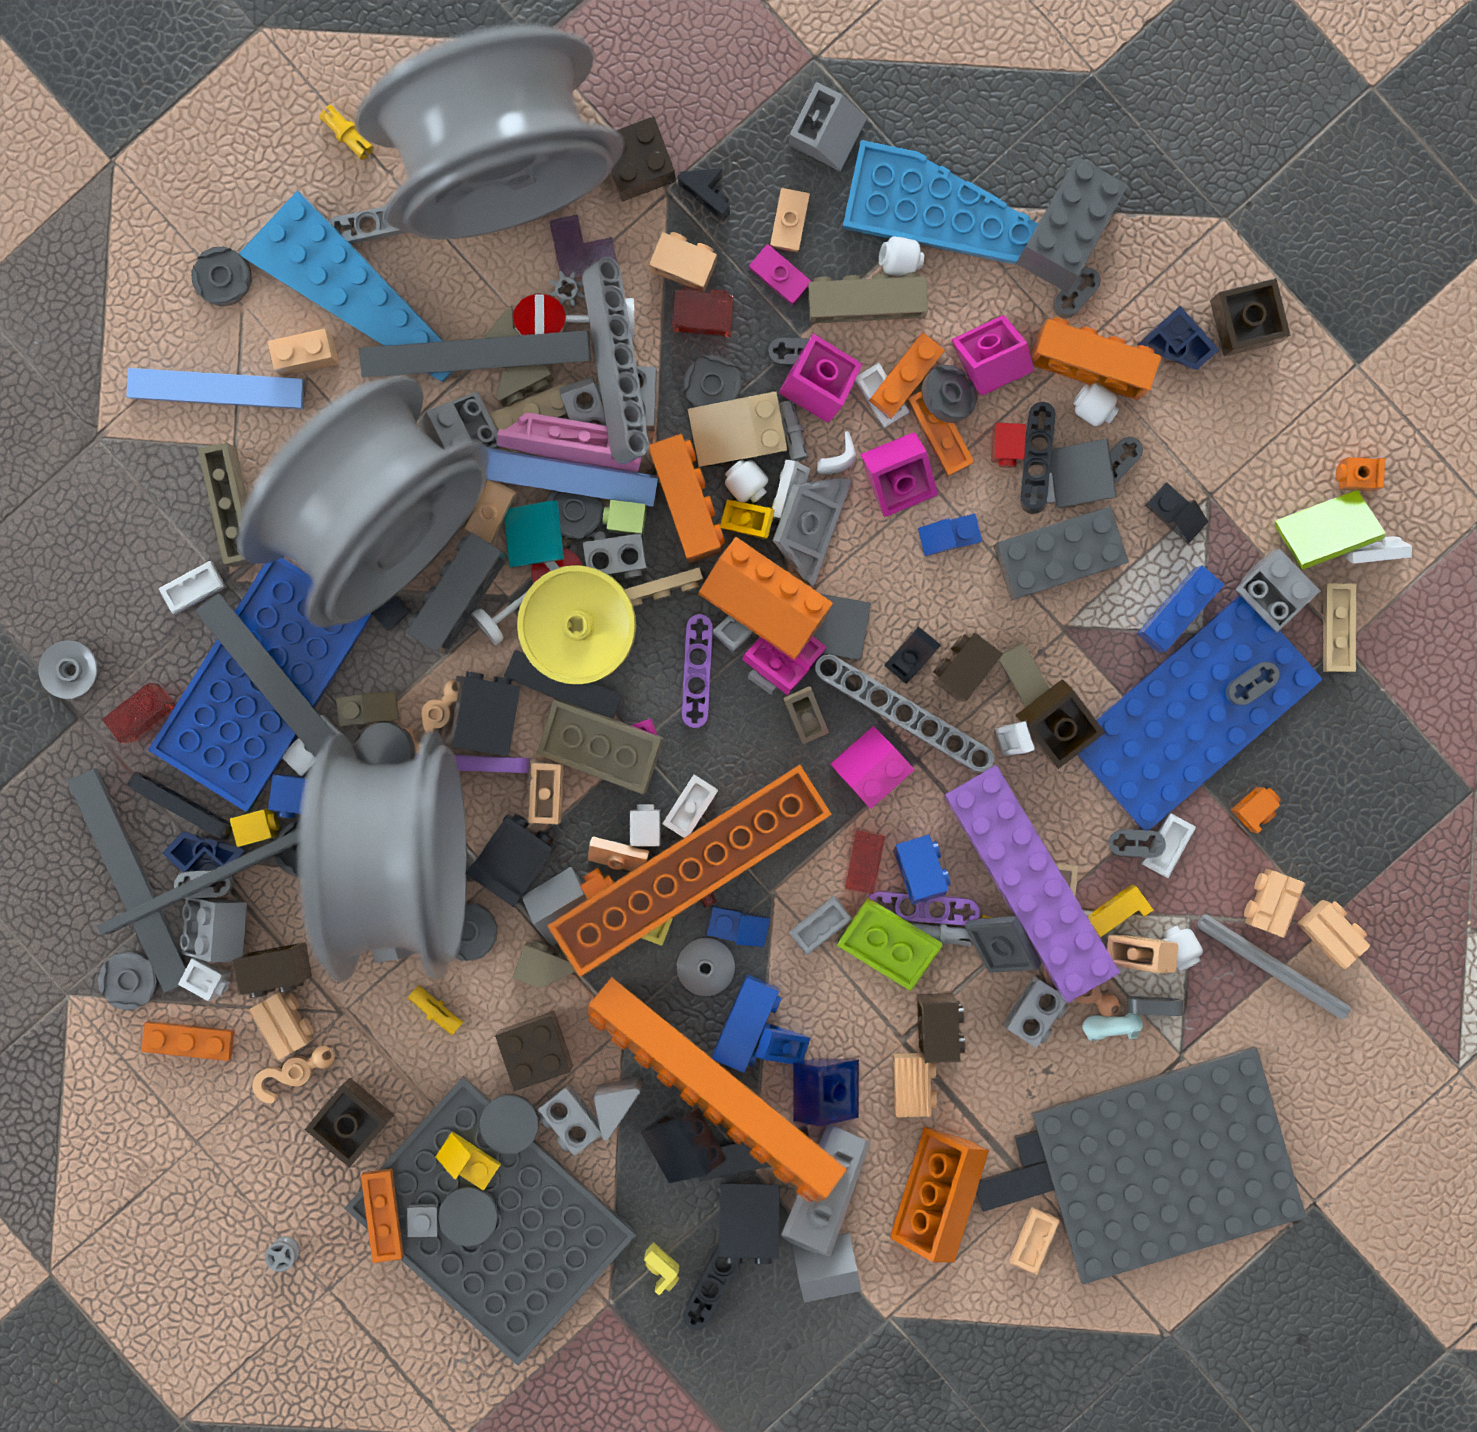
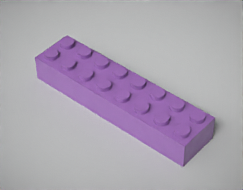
(1031, 884)

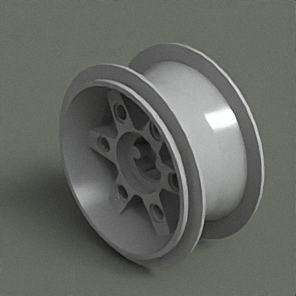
(488, 131)
(362, 500)
(383, 856)

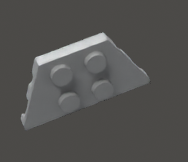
(809, 524)

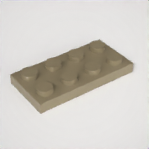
(600, 746)

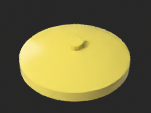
(576, 624)

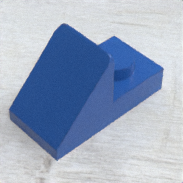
(949, 534)
(738, 926)
(782, 1045)

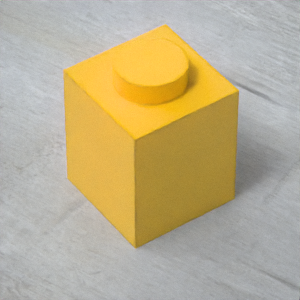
(255, 827)

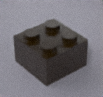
(644, 160)
(1250, 317)
(966, 667)
(1060, 723)
(272, 968)
(939, 1028)
(534, 1051)
(349, 1122)

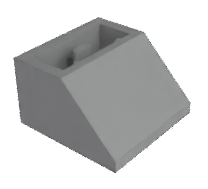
(827, 127)
(460, 422)
(1276, 589)
(213, 929)

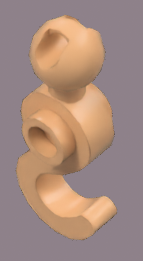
(438, 711)
(294, 1072)

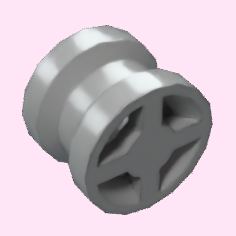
(277, 1258)

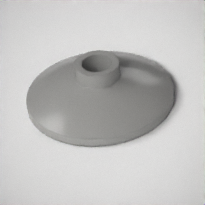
(54, 669)
(705, 951)

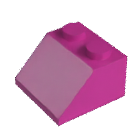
(993, 354)
(821, 378)
(899, 474)
(872, 767)

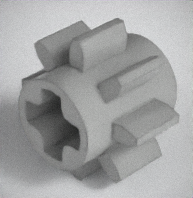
(575, 292)

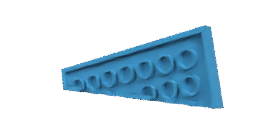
(323, 266)

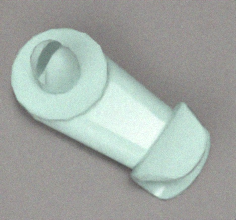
(1100, 1026)

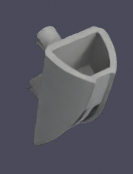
(818, 1224)

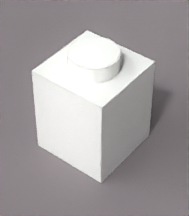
(645, 826)

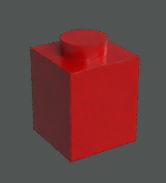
(1008, 444)

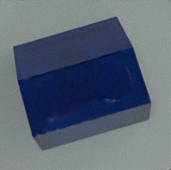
(825, 1091)

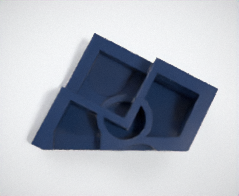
(1180, 340)
(199, 853)

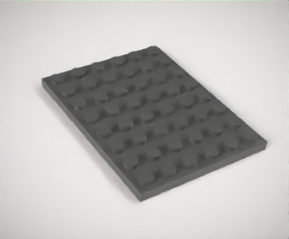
(1168, 1165)
(547, 1238)

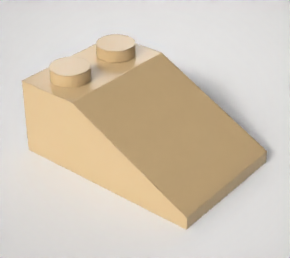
(737, 429)

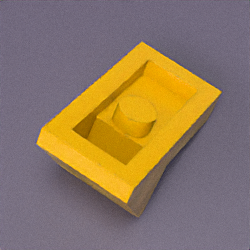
(747, 519)
(467, 1160)

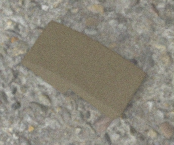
(1023, 673)

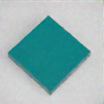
(533, 534)

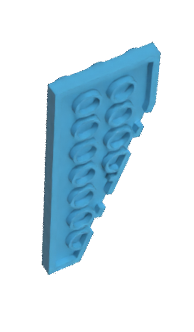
(917, 200)

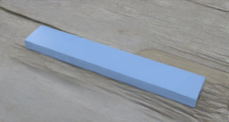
(215, 388)
(571, 477)

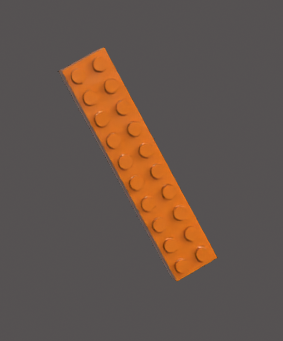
(689, 870)
(715, 1092)

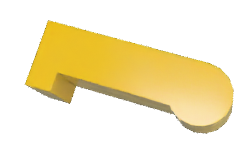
(1119, 909)

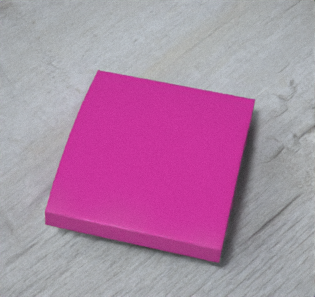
(779, 667)

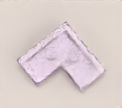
(572, 251)

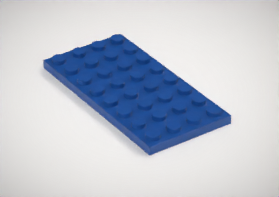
(1178, 721)
(223, 724)

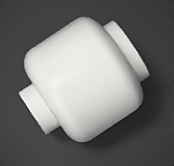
(900, 256)
(1096, 404)
(746, 481)
(1188, 947)

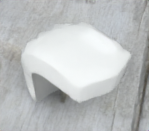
(839, 463)

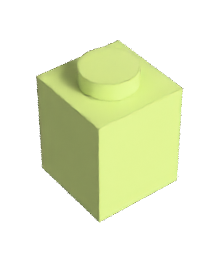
(625, 517)

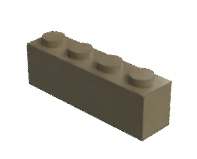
(867, 298)
(226, 497)

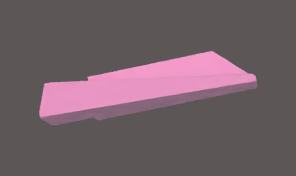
(562, 440)

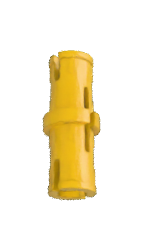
(346, 132)
(435, 1010)

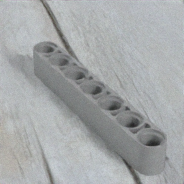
(615, 361)
(914, 723)

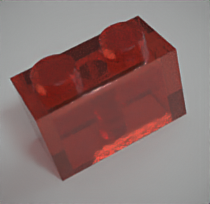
(703, 312)
(139, 712)
(863, 861)

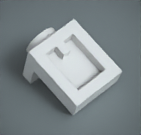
(205, 980)

